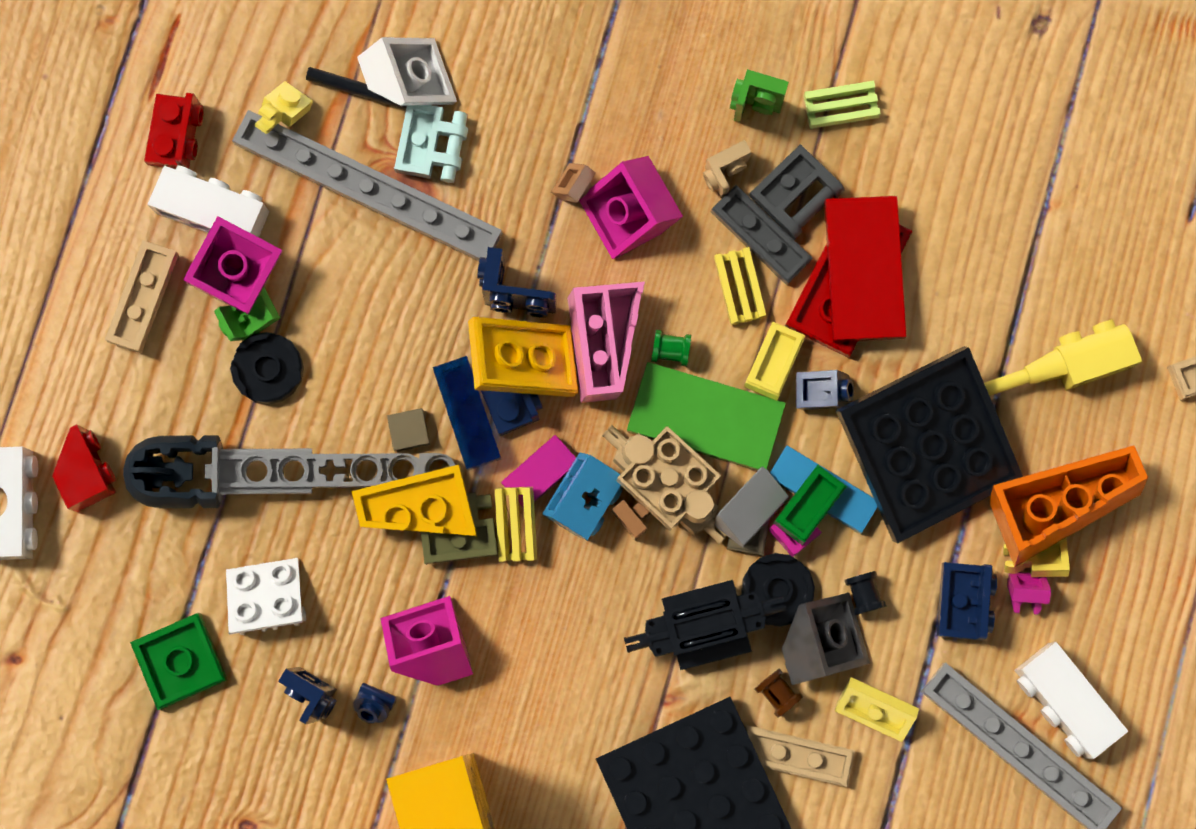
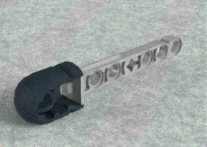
(229, 470)

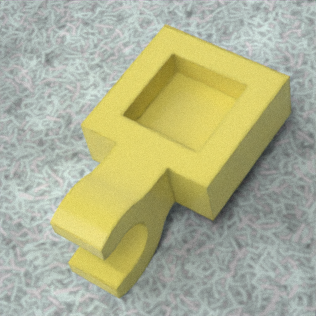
(282, 105)

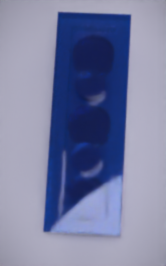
(466, 413)

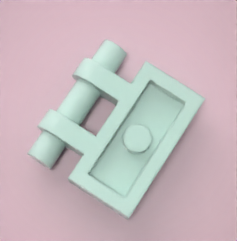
(420, 139)

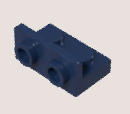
(512, 410)
(305, 686)

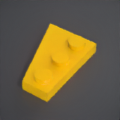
(418, 503)

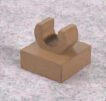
(631, 518)

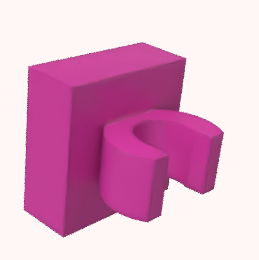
(1028, 589)

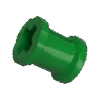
(671, 348)

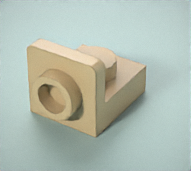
(727, 161)

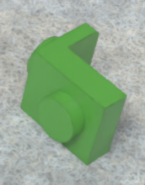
(240, 325)

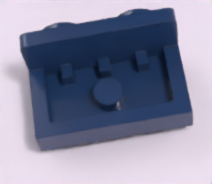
(966, 601)

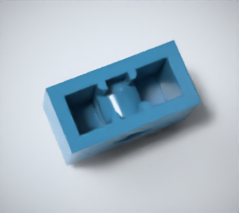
(569, 508)

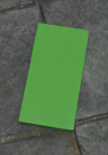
(707, 416)

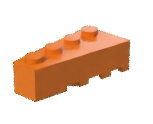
(1062, 500)

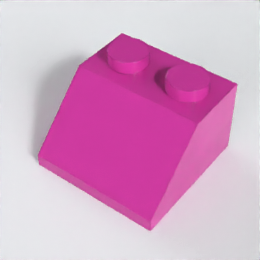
(630, 206)

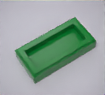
(809, 504)

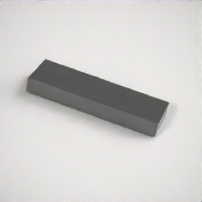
(761, 235)

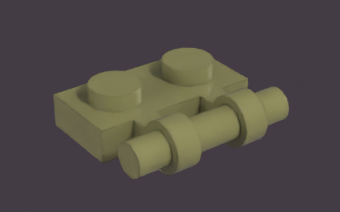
(455, 547)

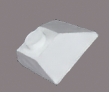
(407, 71)

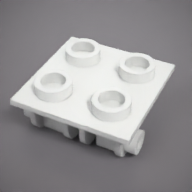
(264, 596)

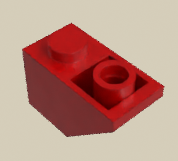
(80, 471)

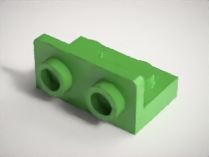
(759, 90)

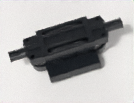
(705, 625)

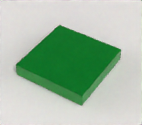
(178, 661)

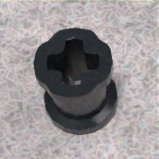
(865, 593)

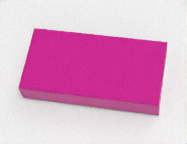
(542, 469)

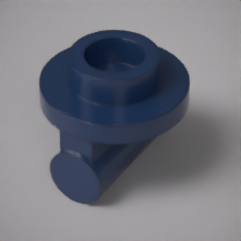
(373, 704)

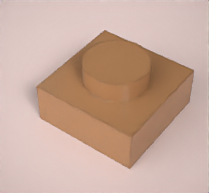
(574, 182)

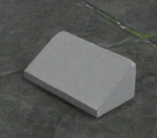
(751, 507)

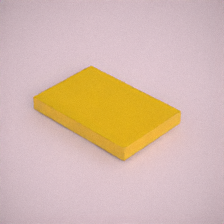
(522, 357)

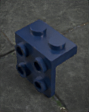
(504, 298)

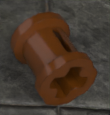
(778, 693)

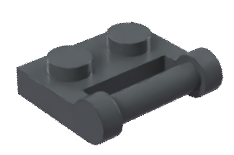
(789, 182)

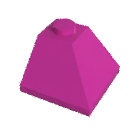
(232, 265)
(427, 643)

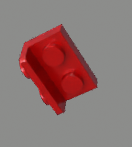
(173, 131)

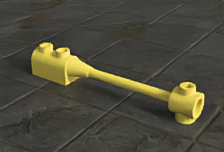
(1078, 359)

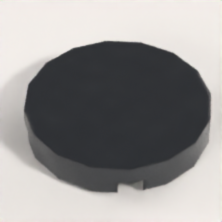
(267, 368)
(778, 576)

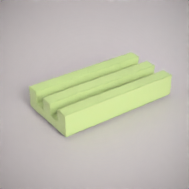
(841, 91)

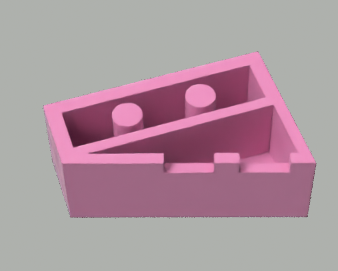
(602, 337)

